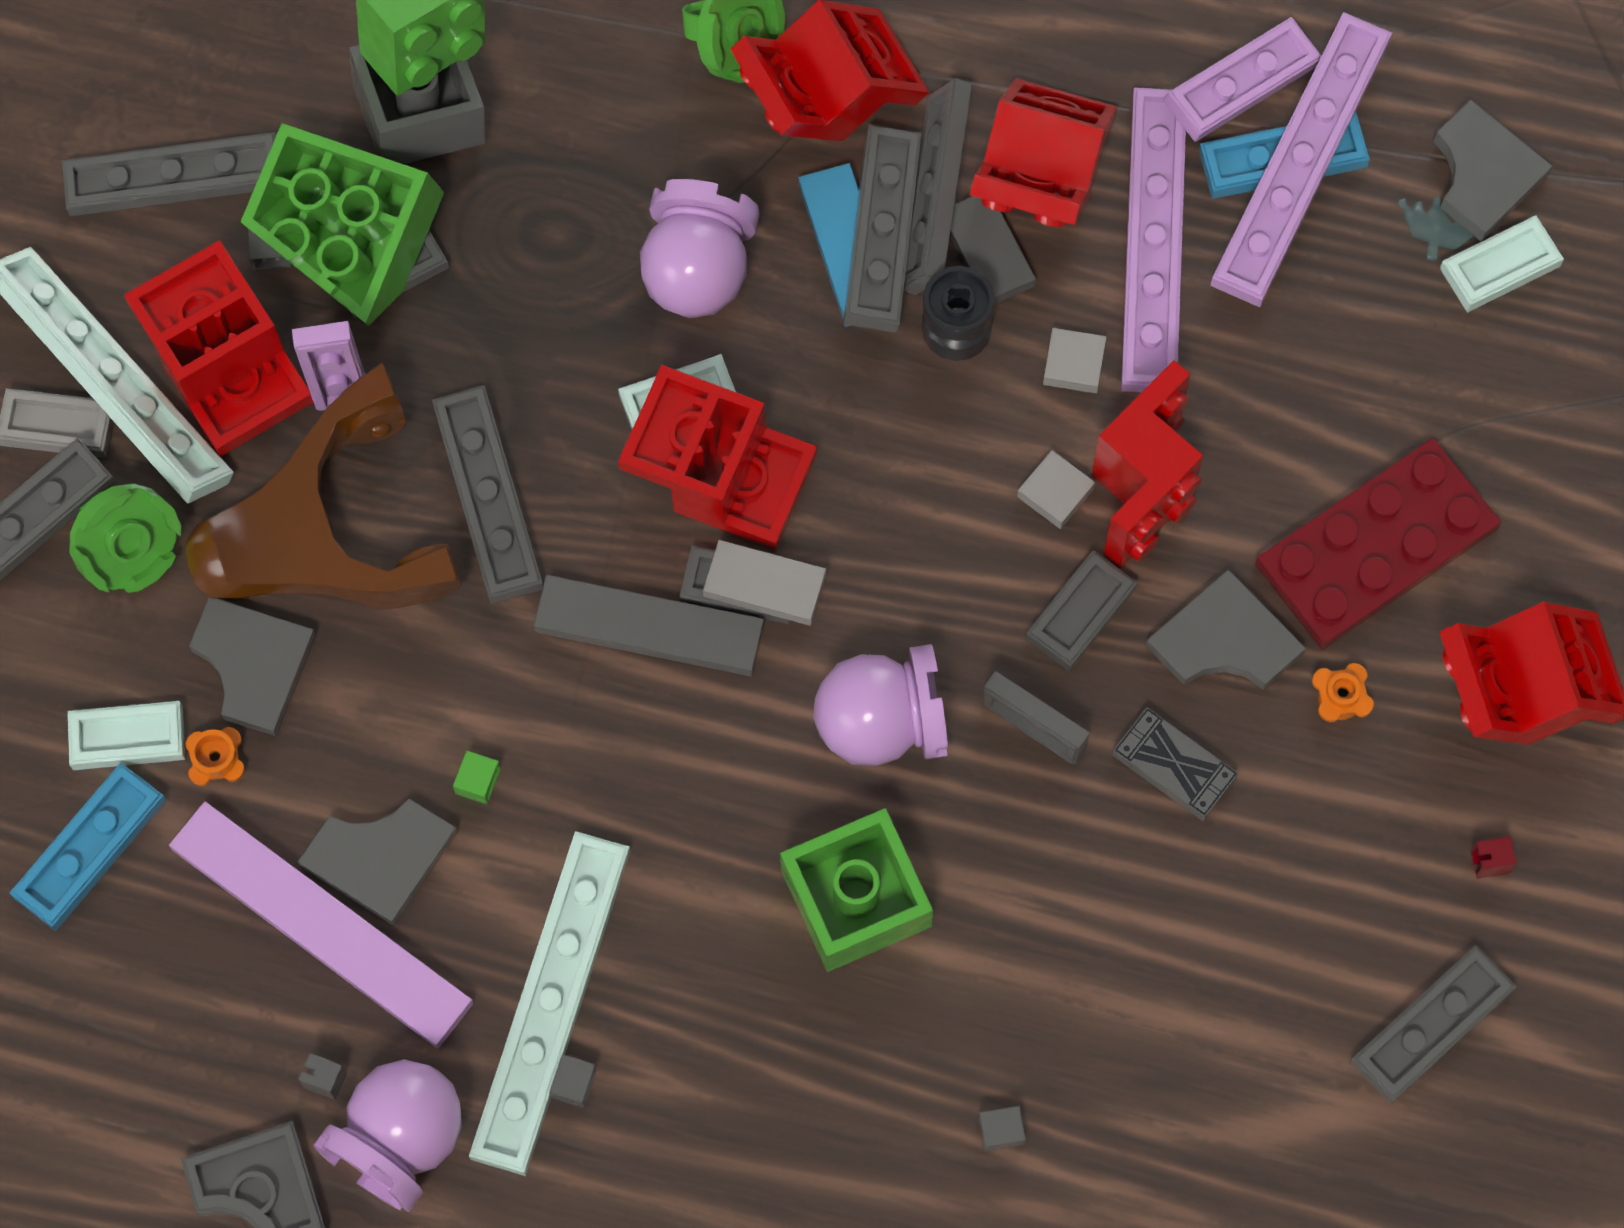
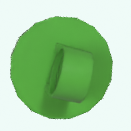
(722, 23)
(124, 538)

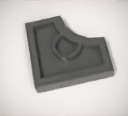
(1488, 170)
(1225, 633)
(256, 661)
(382, 860)
(256, 1180)

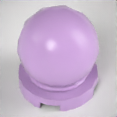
(696, 250)
(877, 708)
(398, 1126)

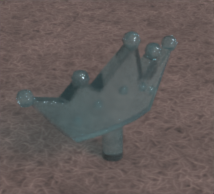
(1434, 228)

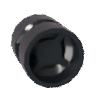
(957, 313)

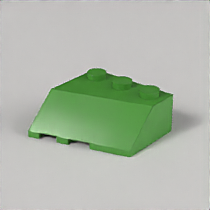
(343, 217)

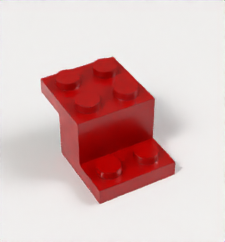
(828, 71)
(1043, 153)
(219, 348)
(718, 457)
(1148, 466)
(1533, 673)

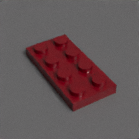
(1377, 543)

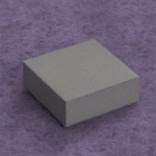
(1074, 360)
(1056, 489)

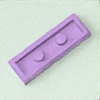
(1242, 79)
(327, 360)

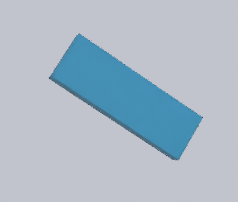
(1240, 161)
(832, 208)
(88, 846)

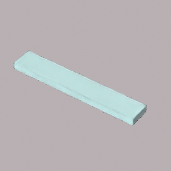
(111, 377)
(549, 1003)

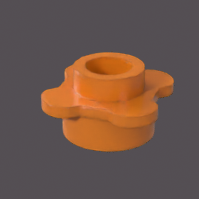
(1332, 705)
(205, 743)

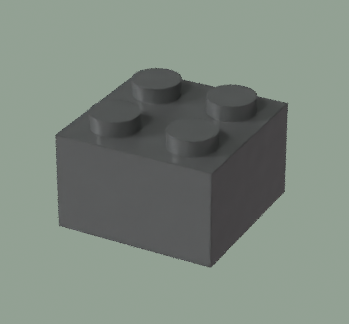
(423, 120)

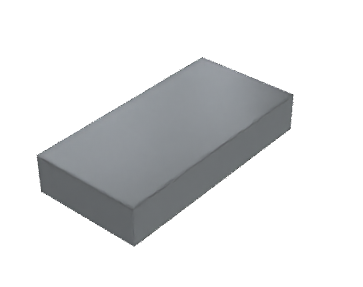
(53, 422)
(764, 582)

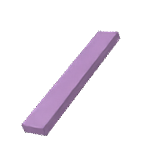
(1301, 160)
(1153, 240)
(321, 925)

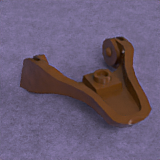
(283, 532)

